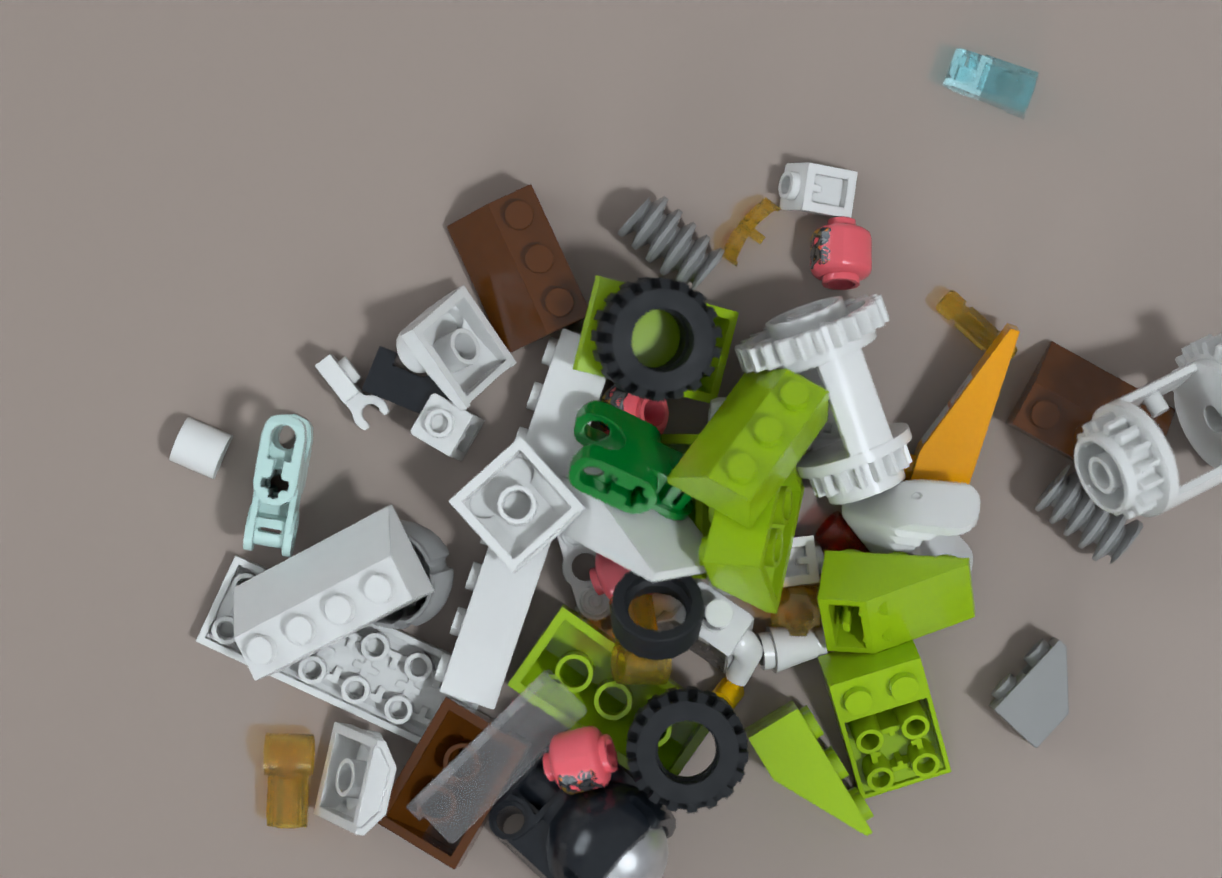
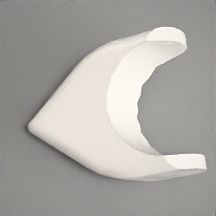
(916, 518)

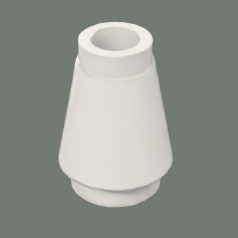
(786, 651)

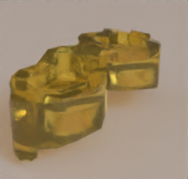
(746, 228)

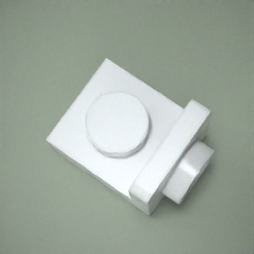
(817, 189)
(446, 427)
(804, 562)

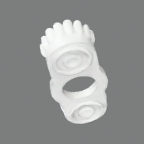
(588, 602)

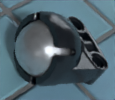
(585, 833)

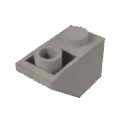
(1038, 695)

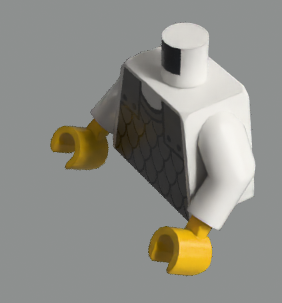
(723, 641)

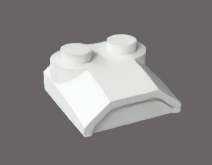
(455, 347)
(517, 505)
(355, 779)

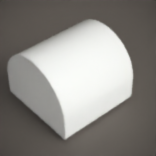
(200, 447)

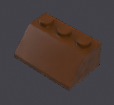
(518, 269)
(1065, 396)
(442, 742)

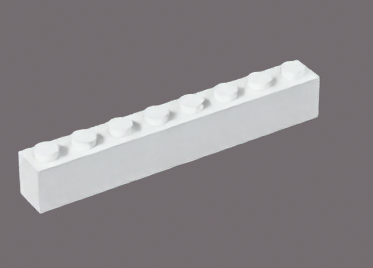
(499, 598)

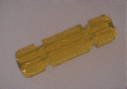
(968, 320)

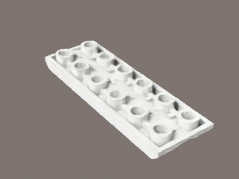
(370, 673)

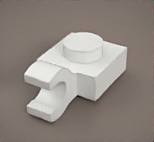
(343, 378)

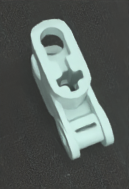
(268, 506)

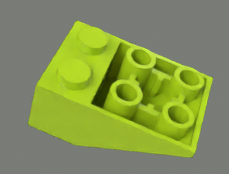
(654, 340)
(890, 598)
(885, 717)
(795, 759)

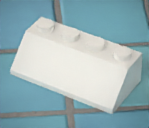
(327, 593)

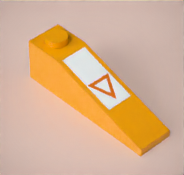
(957, 435)

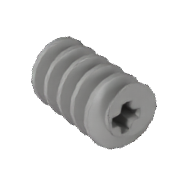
(671, 242)
(1083, 514)

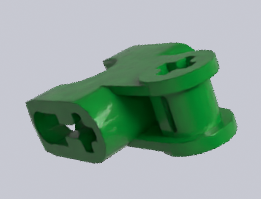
(631, 462)

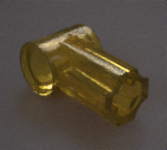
(797, 610)
(629, 668)
(289, 766)

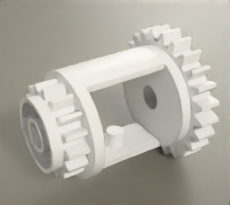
(825, 347)
(1126, 456)

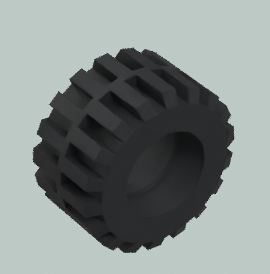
(695, 347)
(686, 791)

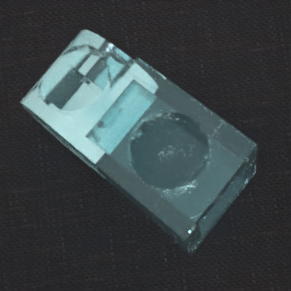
(991, 81)

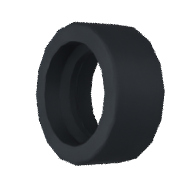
(651, 643)

